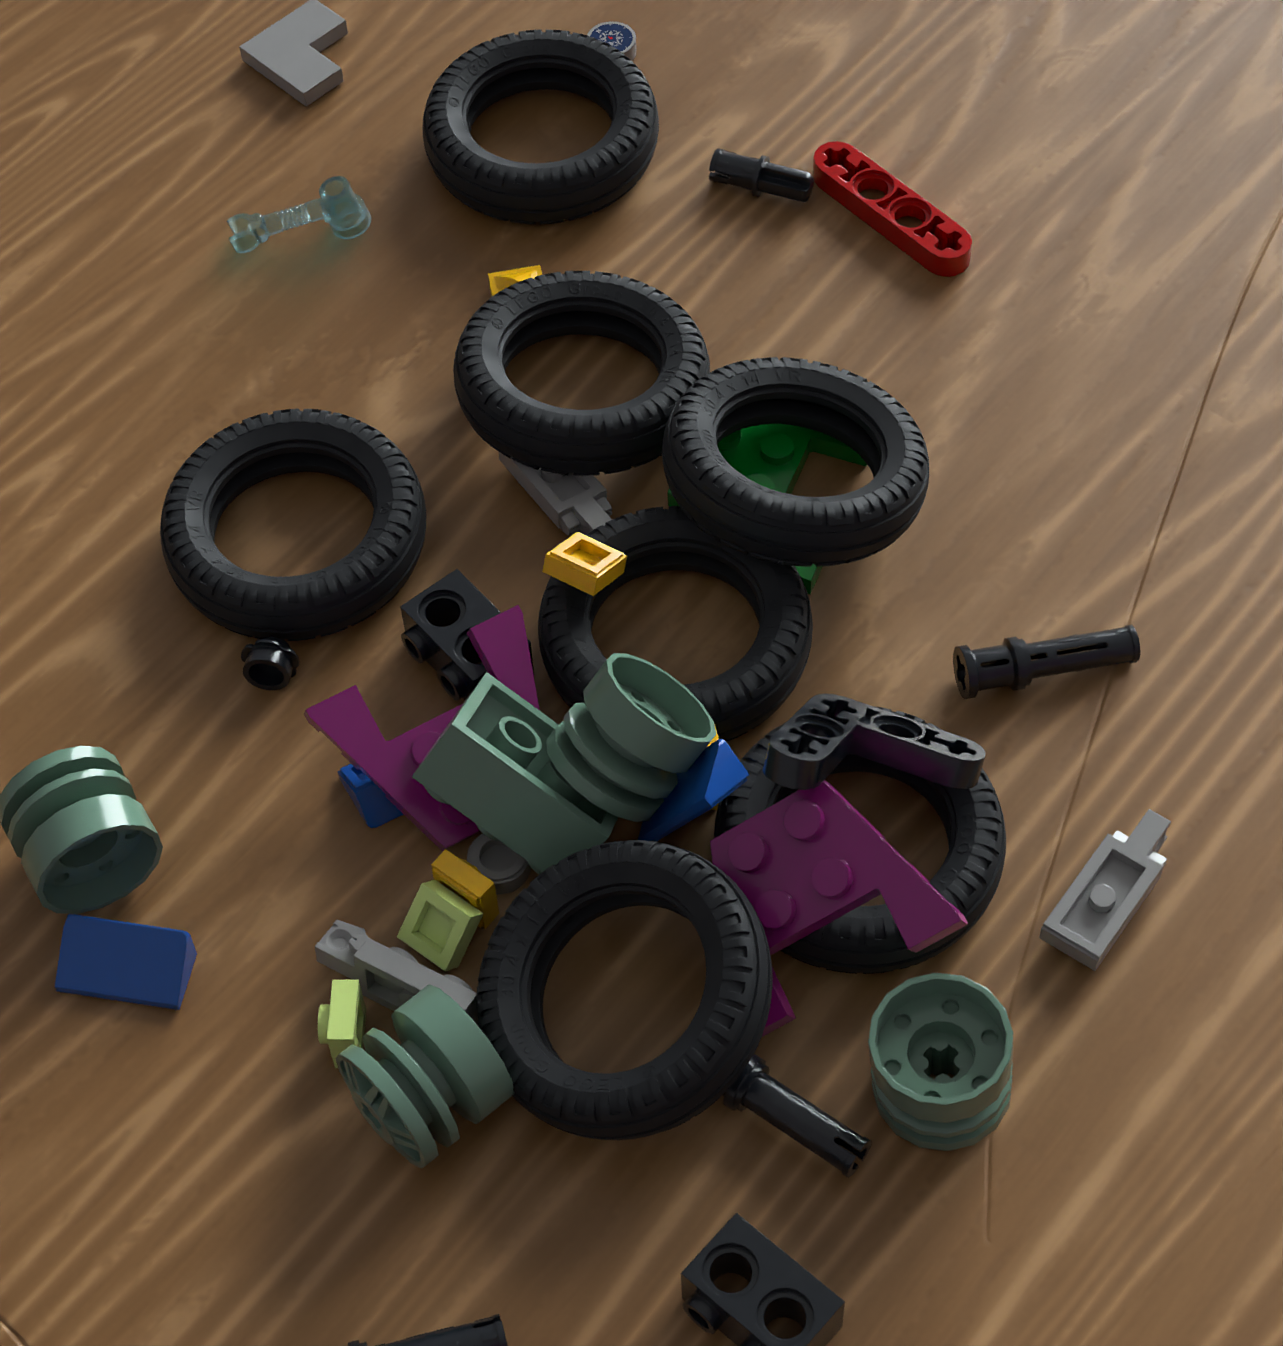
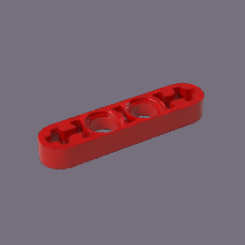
(897, 203)

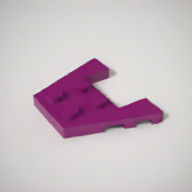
(391, 763)
(818, 861)

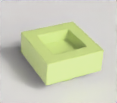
(440, 925)
(343, 1019)

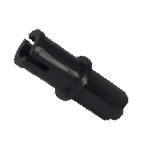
(760, 176)

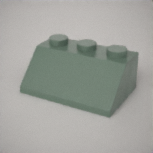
(499, 775)

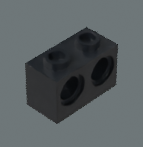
(448, 648)
(775, 1290)

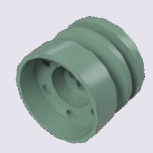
(630, 737)
(79, 829)
(941, 1028)
(437, 1066)

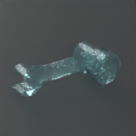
(337, 206)

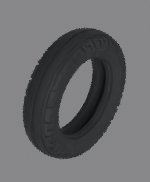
(540, 190)
(576, 304)
(781, 524)
(670, 540)
(310, 602)
(868, 936)
(706, 1055)

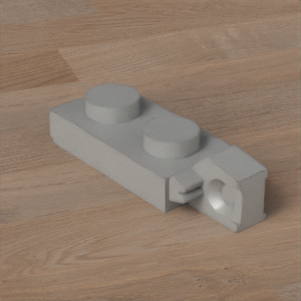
(568, 500)
(1108, 892)
(386, 973)

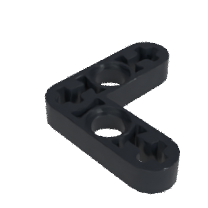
(835, 725)

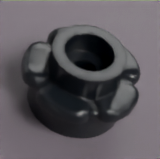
(269, 663)

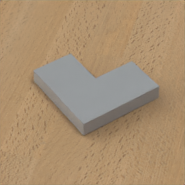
(291, 52)

